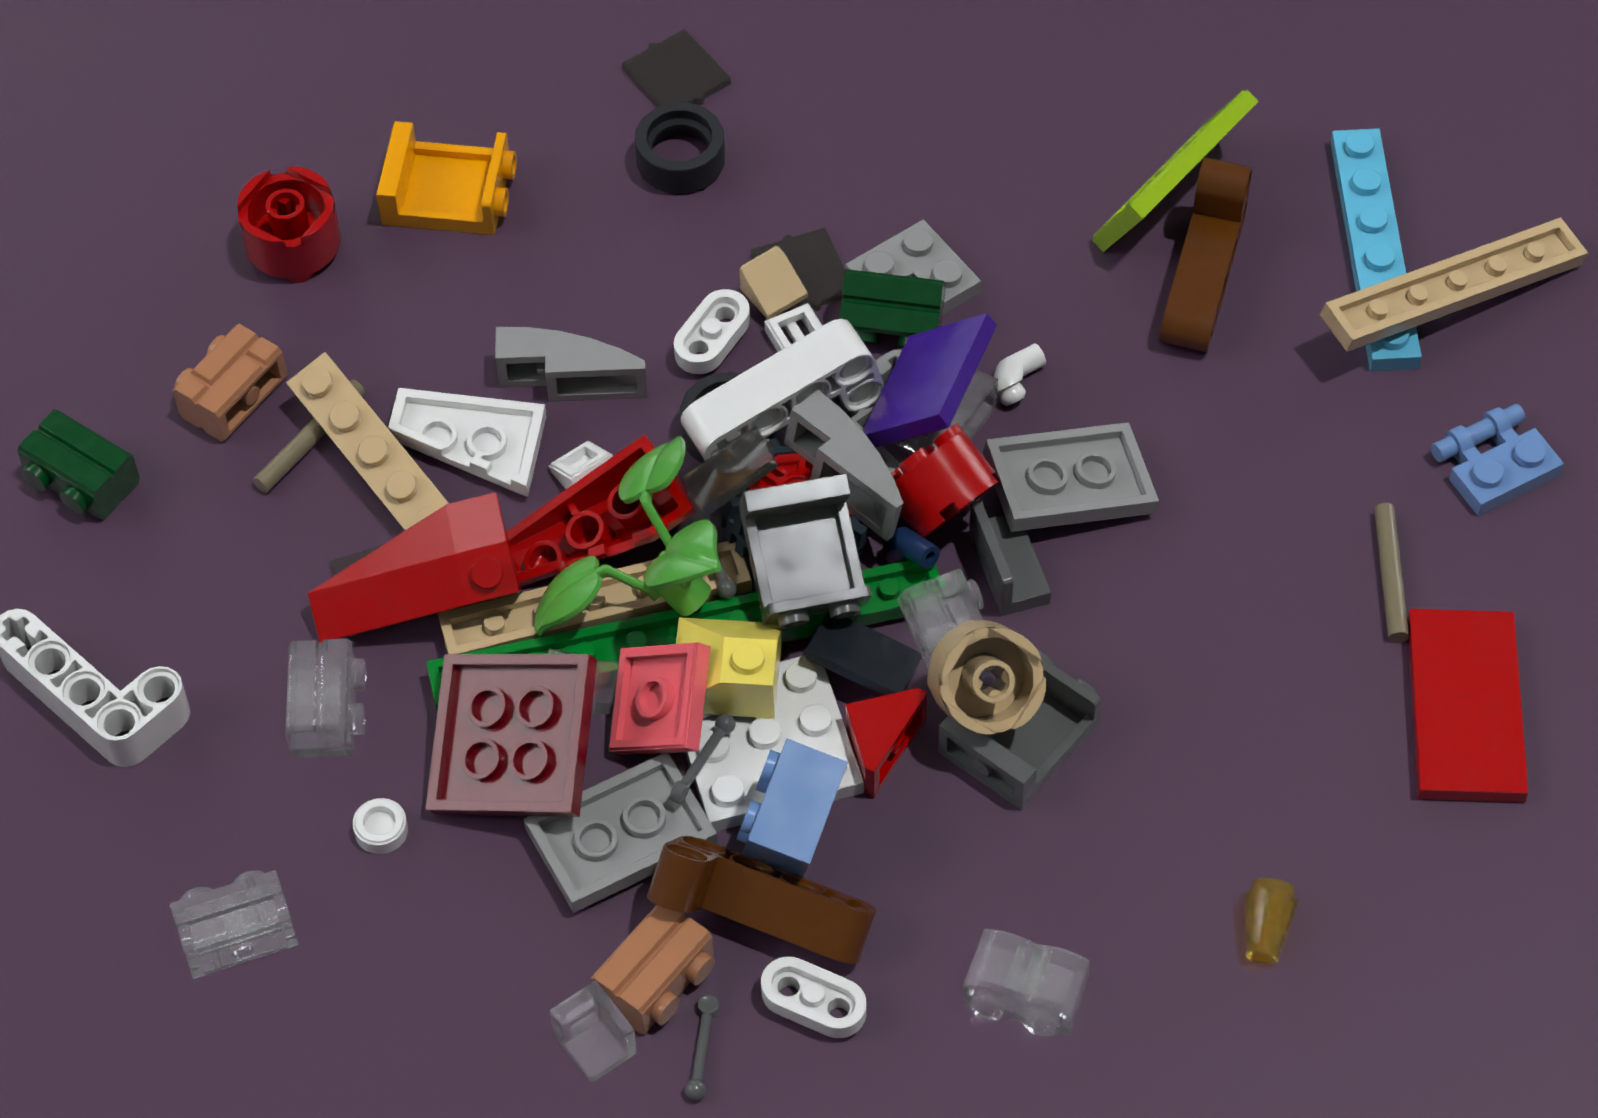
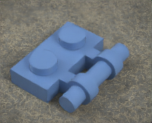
(1503, 471)

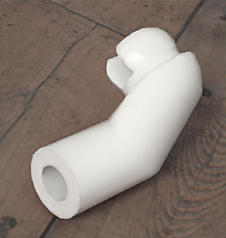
(1013, 368)

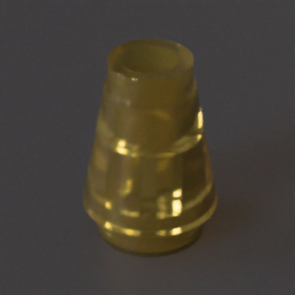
(1268, 917)

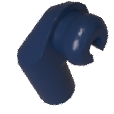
(910, 546)

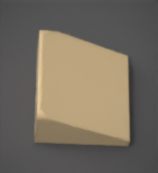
(771, 283)

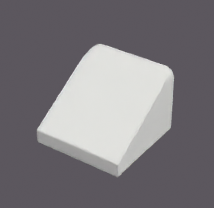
(578, 463)

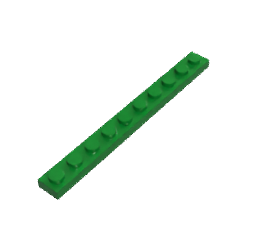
(660, 628)

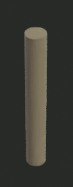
(293, 452)
(1391, 573)

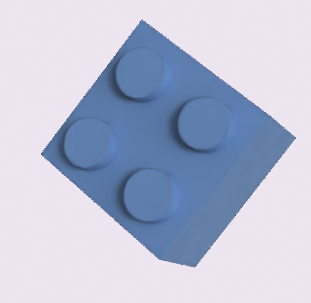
(795, 807)

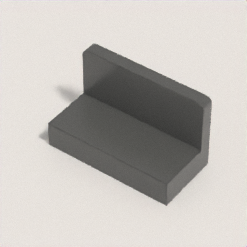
(1007, 562)

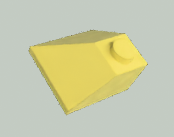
(741, 664)

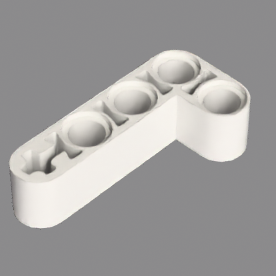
(764, 395)
(78, 682)

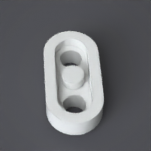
(708, 335)
(816, 996)

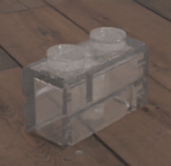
(939, 607)
(322, 698)
(233, 922)

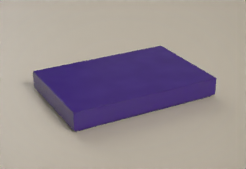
(929, 381)

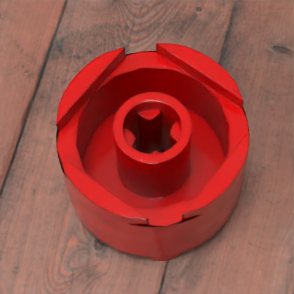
(289, 223)
(942, 481)

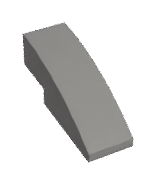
(568, 365)
(838, 446)

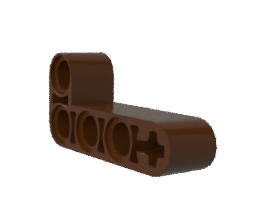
(1207, 255)
(759, 895)

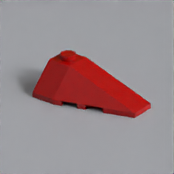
(593, 519)
(430, 568)

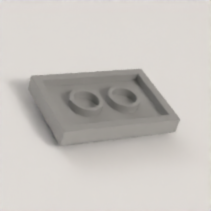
(1070, 476)
(617, 832)

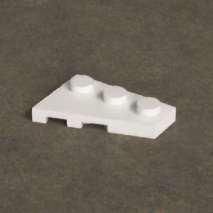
(472, 433)

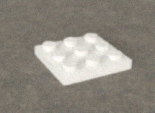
(803, 713)

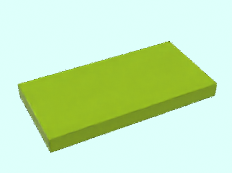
(1174, 170)

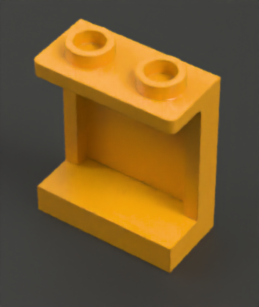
(444, 183)

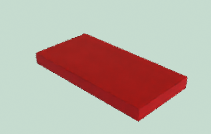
(1466, 706)

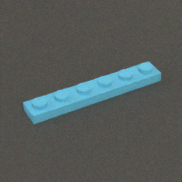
(1372, 233)

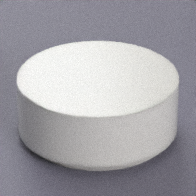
(380, 826)

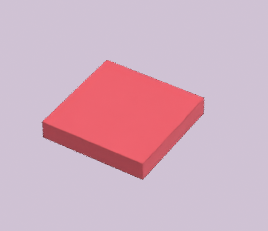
(659, 699)

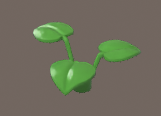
(672, 575)

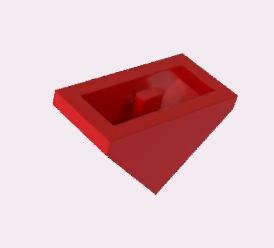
(882, 732)

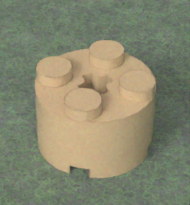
(977, 705)

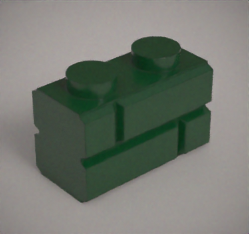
(891, 304)
(77, 465)

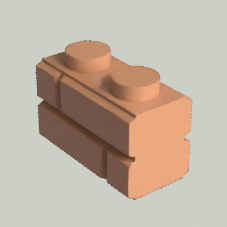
(229, 381)
(656, 967)

